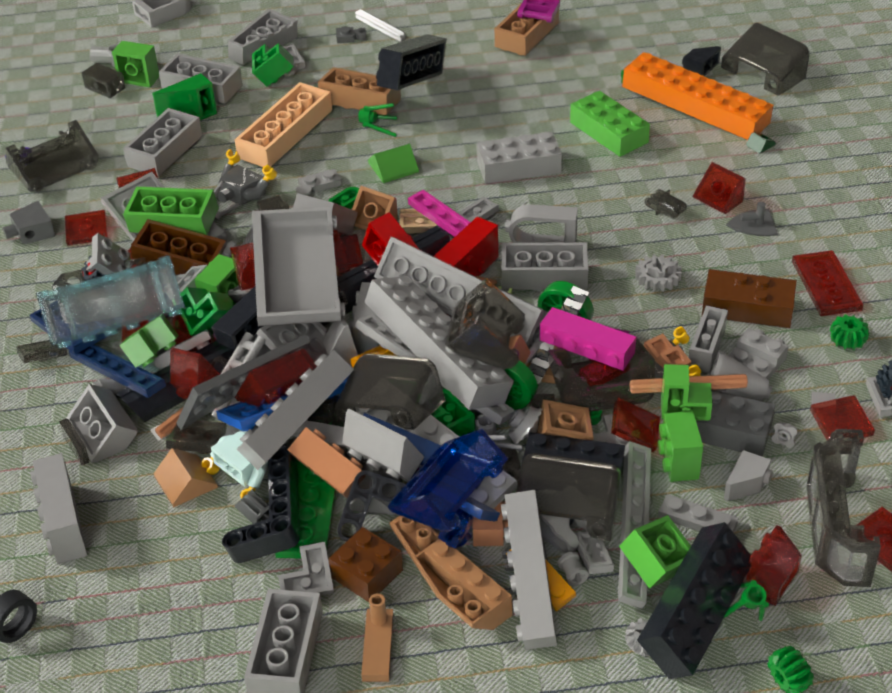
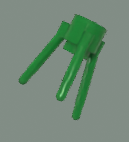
(368, 116)
(752, 598)

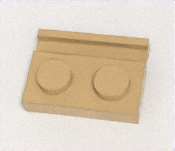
(414, 221)

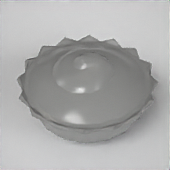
(523, 423)

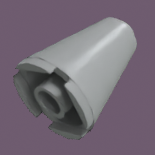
(757, 387)

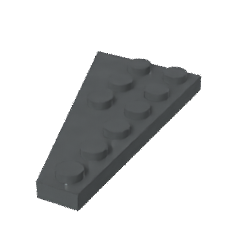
(224, 387)

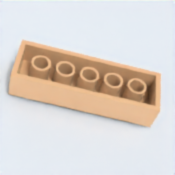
(283, 125)

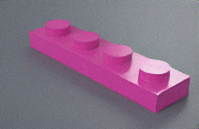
(438, 212)

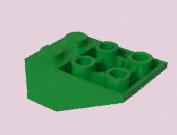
(188, 96)

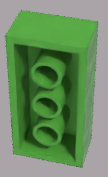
(609, 123)
(172, 206)

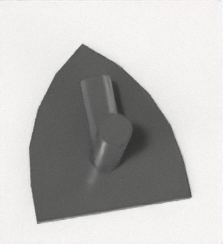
(754, 222)

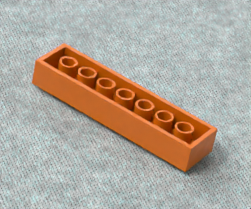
(697, 95)

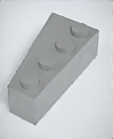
(266, 29)

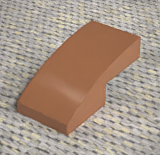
(665, 353)

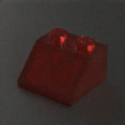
(189, 370)

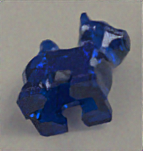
(459, 535)

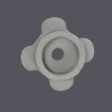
(787, 429)

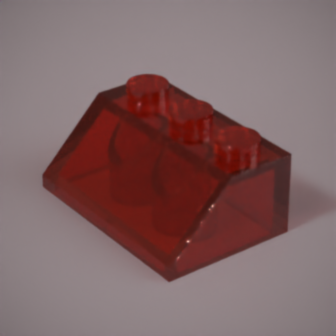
(274, 379)

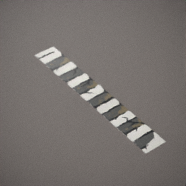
(571, 305)

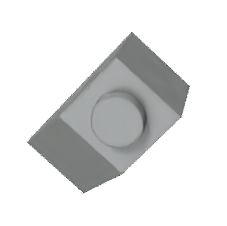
(748, 476)

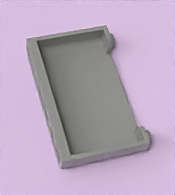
(295, 266)

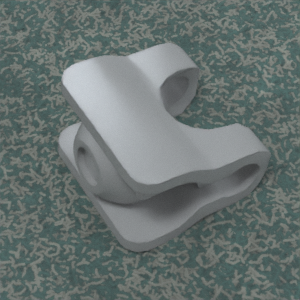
(558, 532)

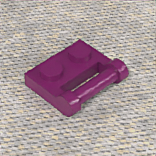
(539, 9)

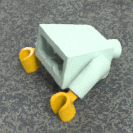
(229, 459)

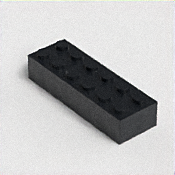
(411, 61)
(696, 601)

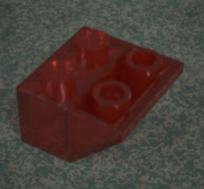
(774, 564)

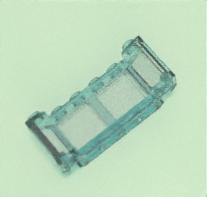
(111, 303)

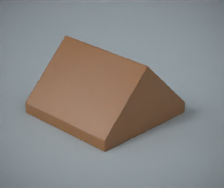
(371, 205)
(565, 420)
(183, 477)

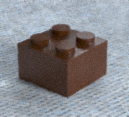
(366, 564)

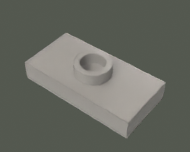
(594, 554)

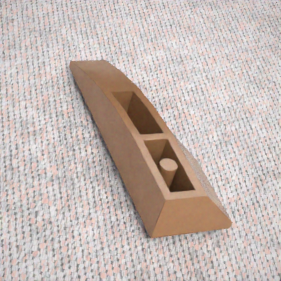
(454, 577)

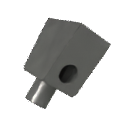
(30, 224)

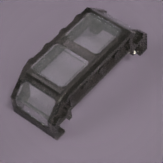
(837, 545)

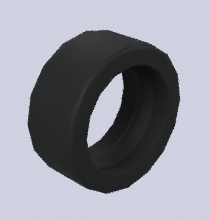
(23, 618)

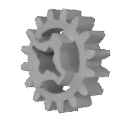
(658, 273)

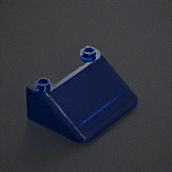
(448, 480)

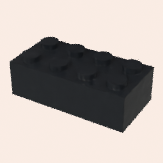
(576, 449)

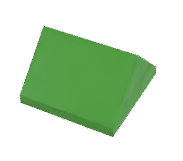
(394, 163)

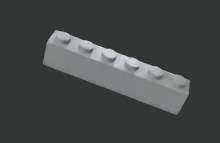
(295, 409)
(530, 570)

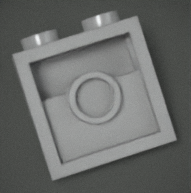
(760, 352)

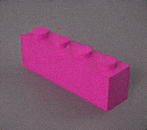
(587, 338)

